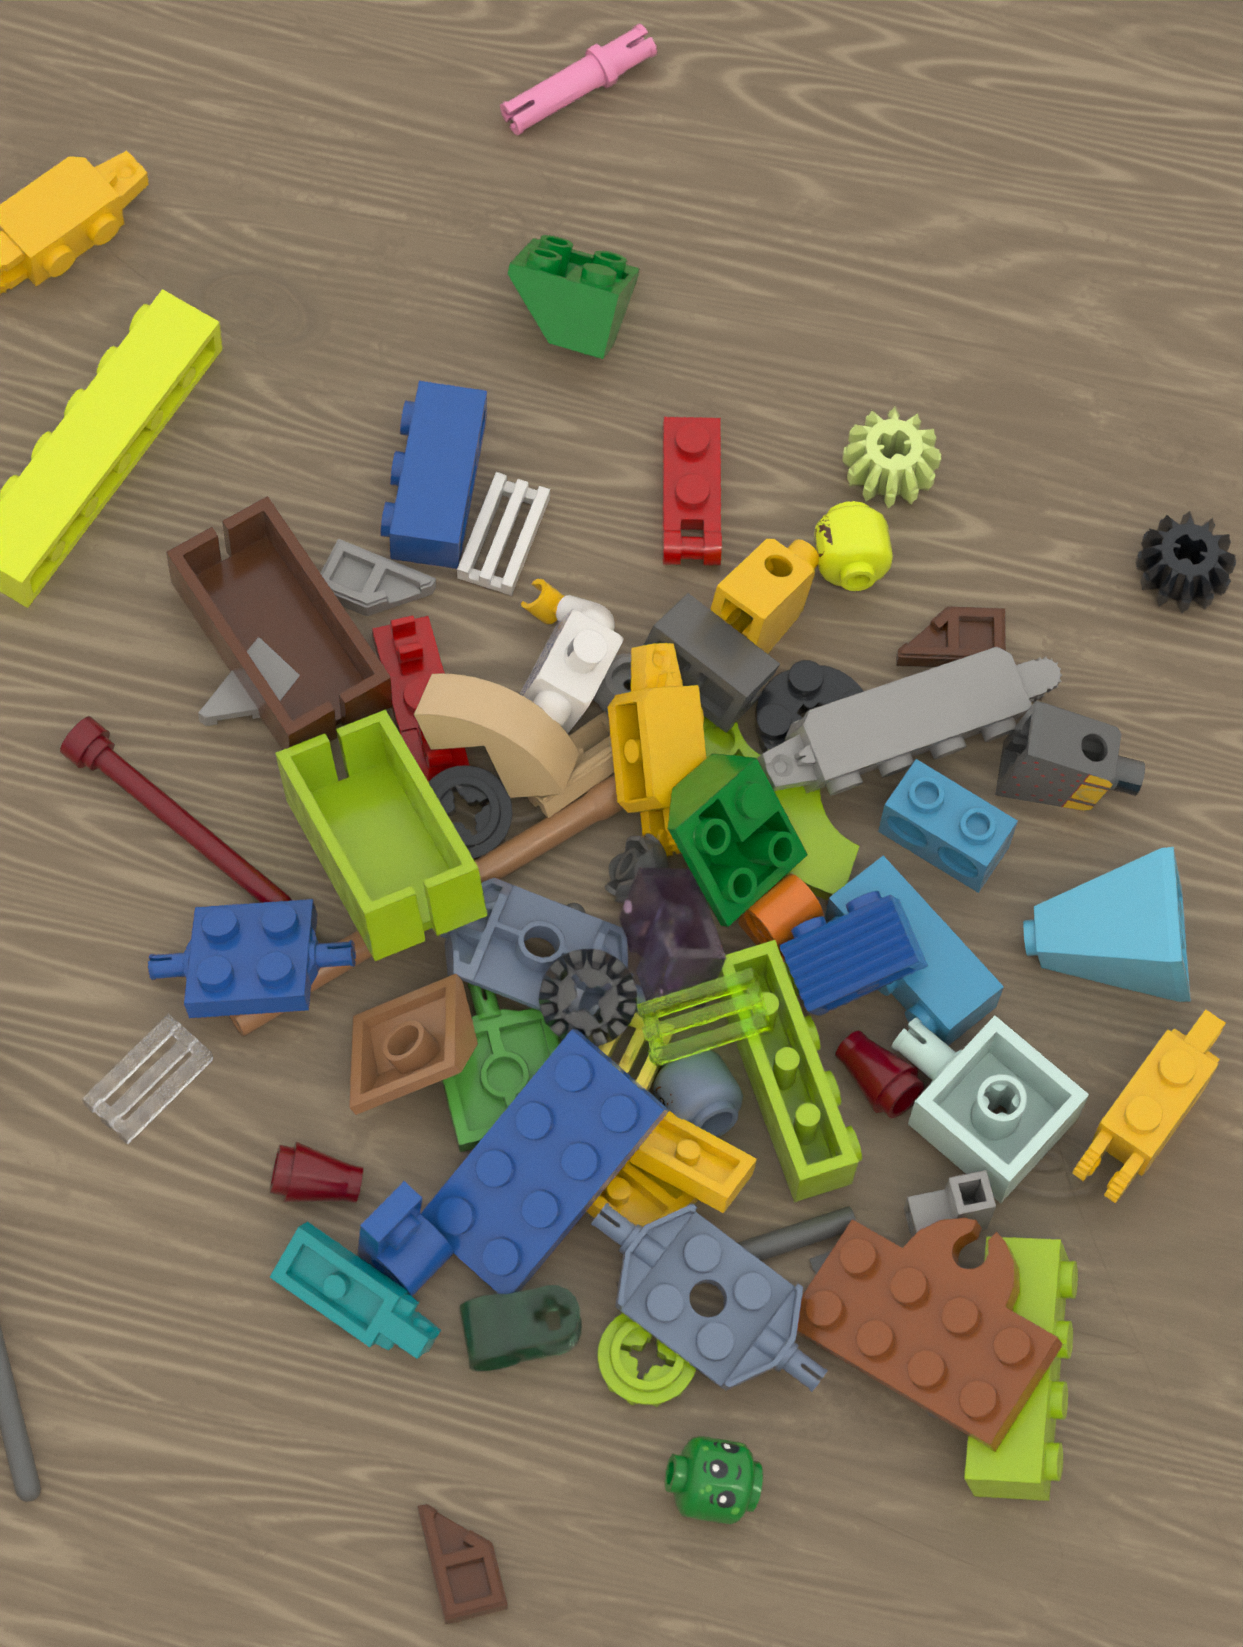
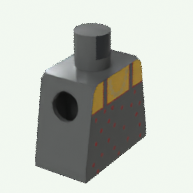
(1065, 760)

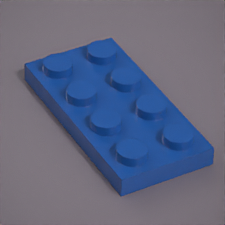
(543, 1163)

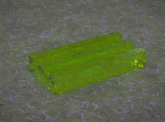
(695, 995)

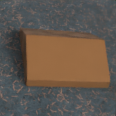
(410, 1043)

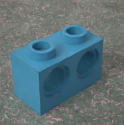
(947, 825)

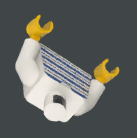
(573, 656)

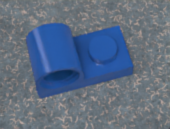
(403, 1241)

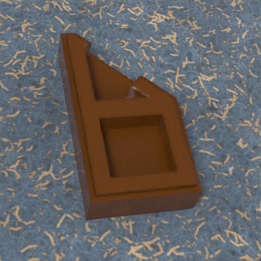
(955, 635)
(462, 1568)

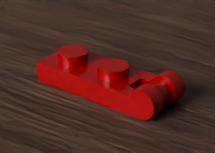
(691, 489)

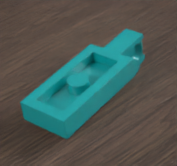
(352, 1293)

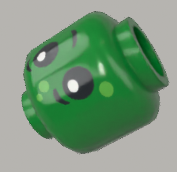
(714, 1480)

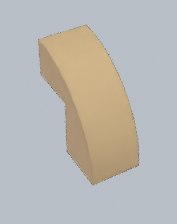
(523, 742)

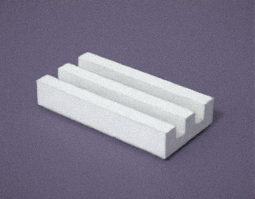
(518, 493)

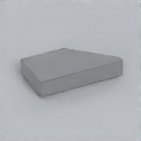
(372, 582)
(231, 697)

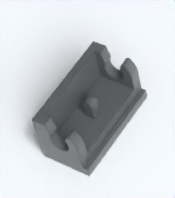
(716, 659)

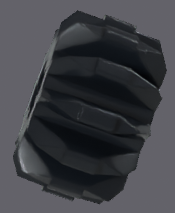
(1185, 562)

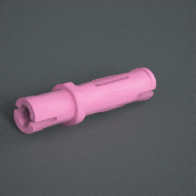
(597, 69)

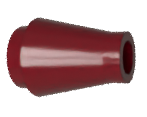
(881, 1076)
(313, 1176)

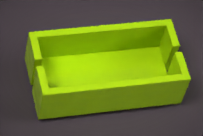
(382, 836)

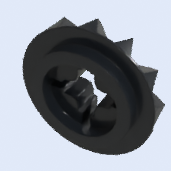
(476, 787)
(595, 969)

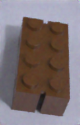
(280, 596)

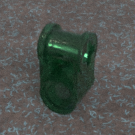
(514, 1329)

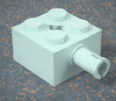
(988, 1073)

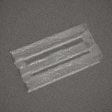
(190, 1069)

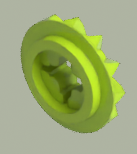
(621, 1369)

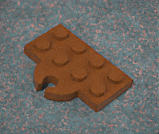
(930, 1325)

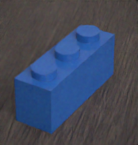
(435, 474)

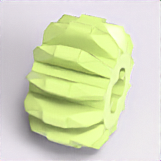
(872, 461)

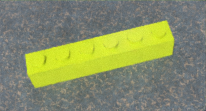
(100, 440)

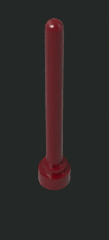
(90, 747)

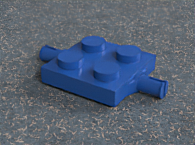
(251, 959)

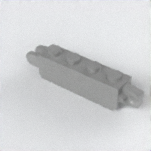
(908, 718)

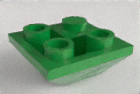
(574, 294)
(732, 833)

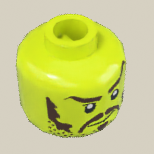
(853, 546)

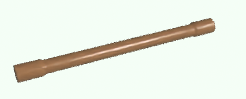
(593, 806)

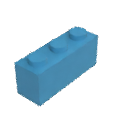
(955, 985)

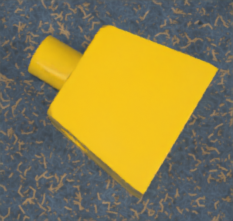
(770, 588)

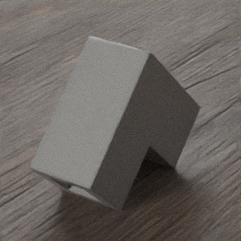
(963, 1197)

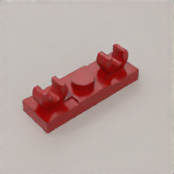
(410, 658)

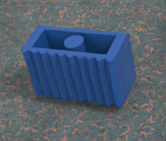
(852, 953)

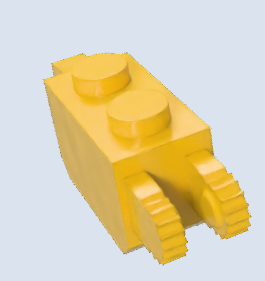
(64, 216)
(655, 737)
(1154, 1103)

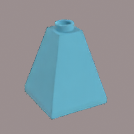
(1119, 929)

